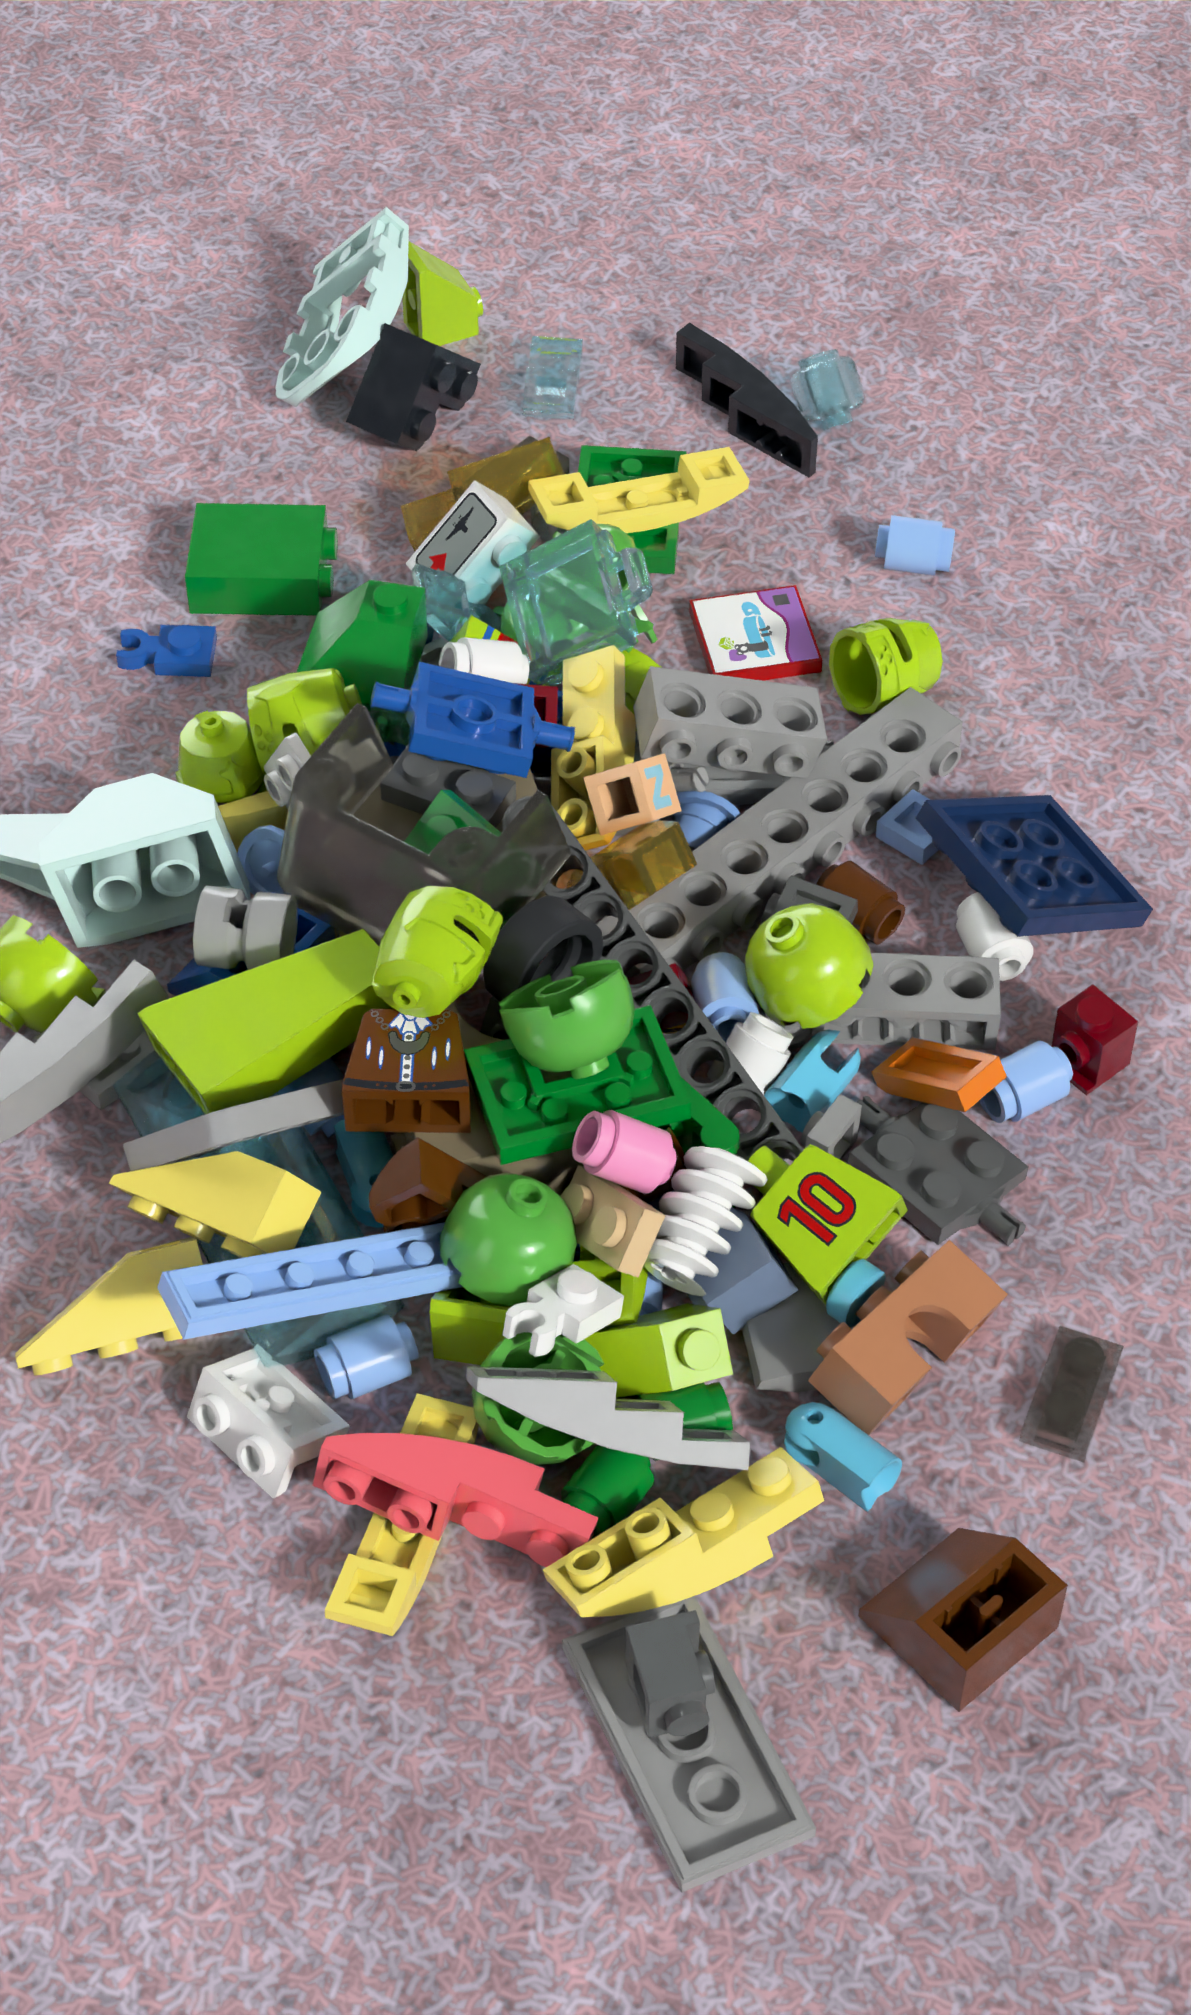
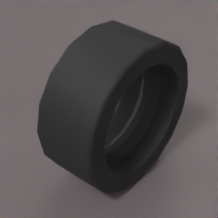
(528, 936)

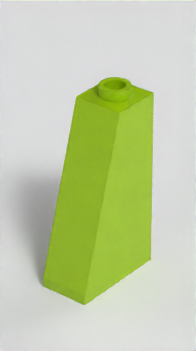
(266, 1024)

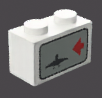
(476, 540)

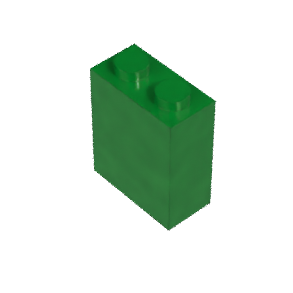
(260, 559)

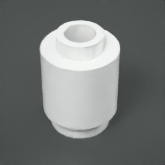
(487, 658)
(987, 937)
(759, 1048)

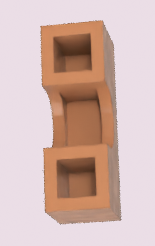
(873, 1365)

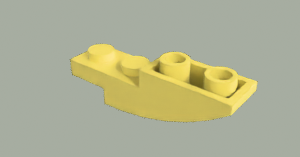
(601, 739)
(674, 1555)

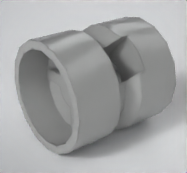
(242, 929)

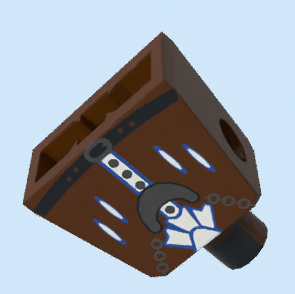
(407, 1075)

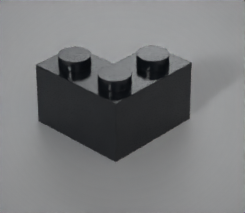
(406, 386)

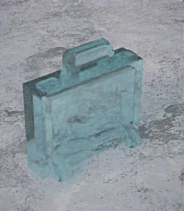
(571, 598)

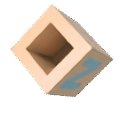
(632, 794)

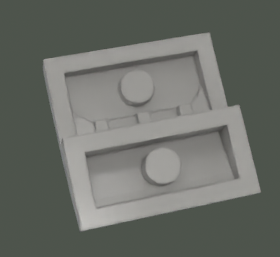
(786, 1339)

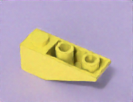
(227, 1195)
(112, 1310)

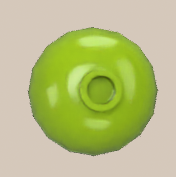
(806, 965)
(39, 978)

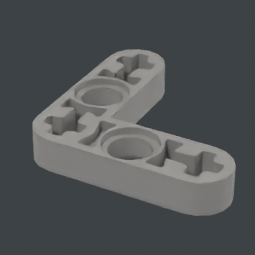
(235, 1125)

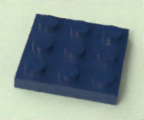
(1033, 865)

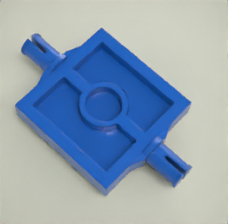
(472, 719)

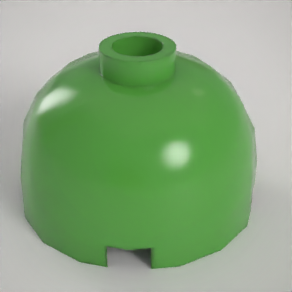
(571, 1020)
(508, 1237)
(516, 1433)

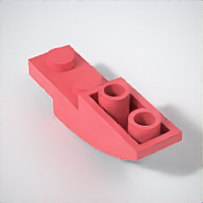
(433, 1480)

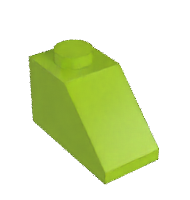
(439, 300)
(665, 1350)

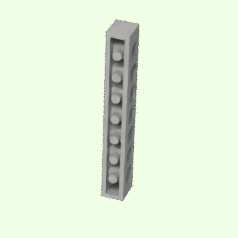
(797, 829)

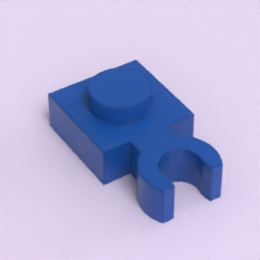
(175, 652)

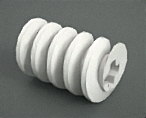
(697, 1213)

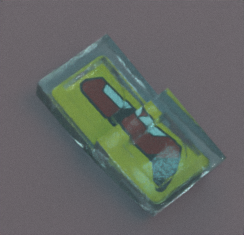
(552, 377)

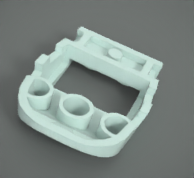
(329, 347)

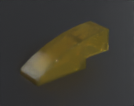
(502, 473)
(642, 861)

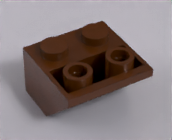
(968, 1611)

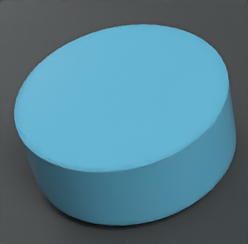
(853, 1290)

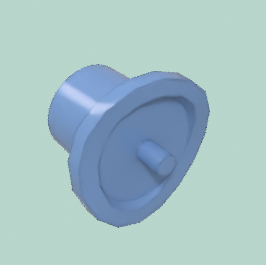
(703, 816)

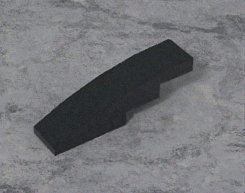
(753, 403)

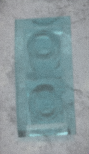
(448, 602)

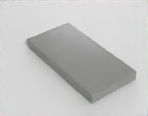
(706, 1795)

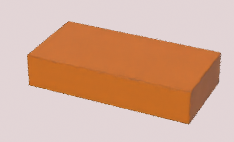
(939, 1074)

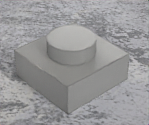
(835, 1129)

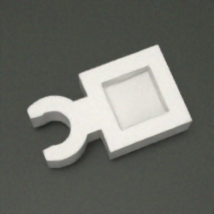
(564, 1304)

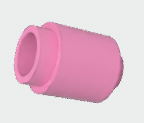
(624, 1150)

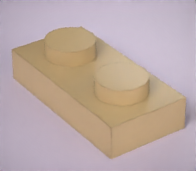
(612, 1221)

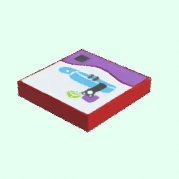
(756, 634)

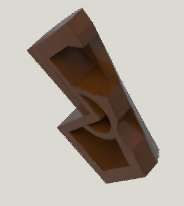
(419, 1187)

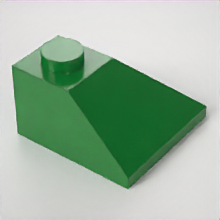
(370, 636)

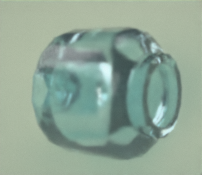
(827, 389)

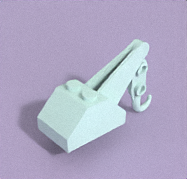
(124, 858)

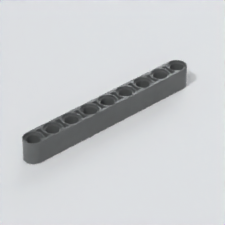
(666, 994)

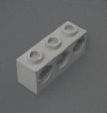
(729, 722)
(926, 999)

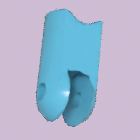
(809, 1083)
(362, 1160)
(841, 1453)

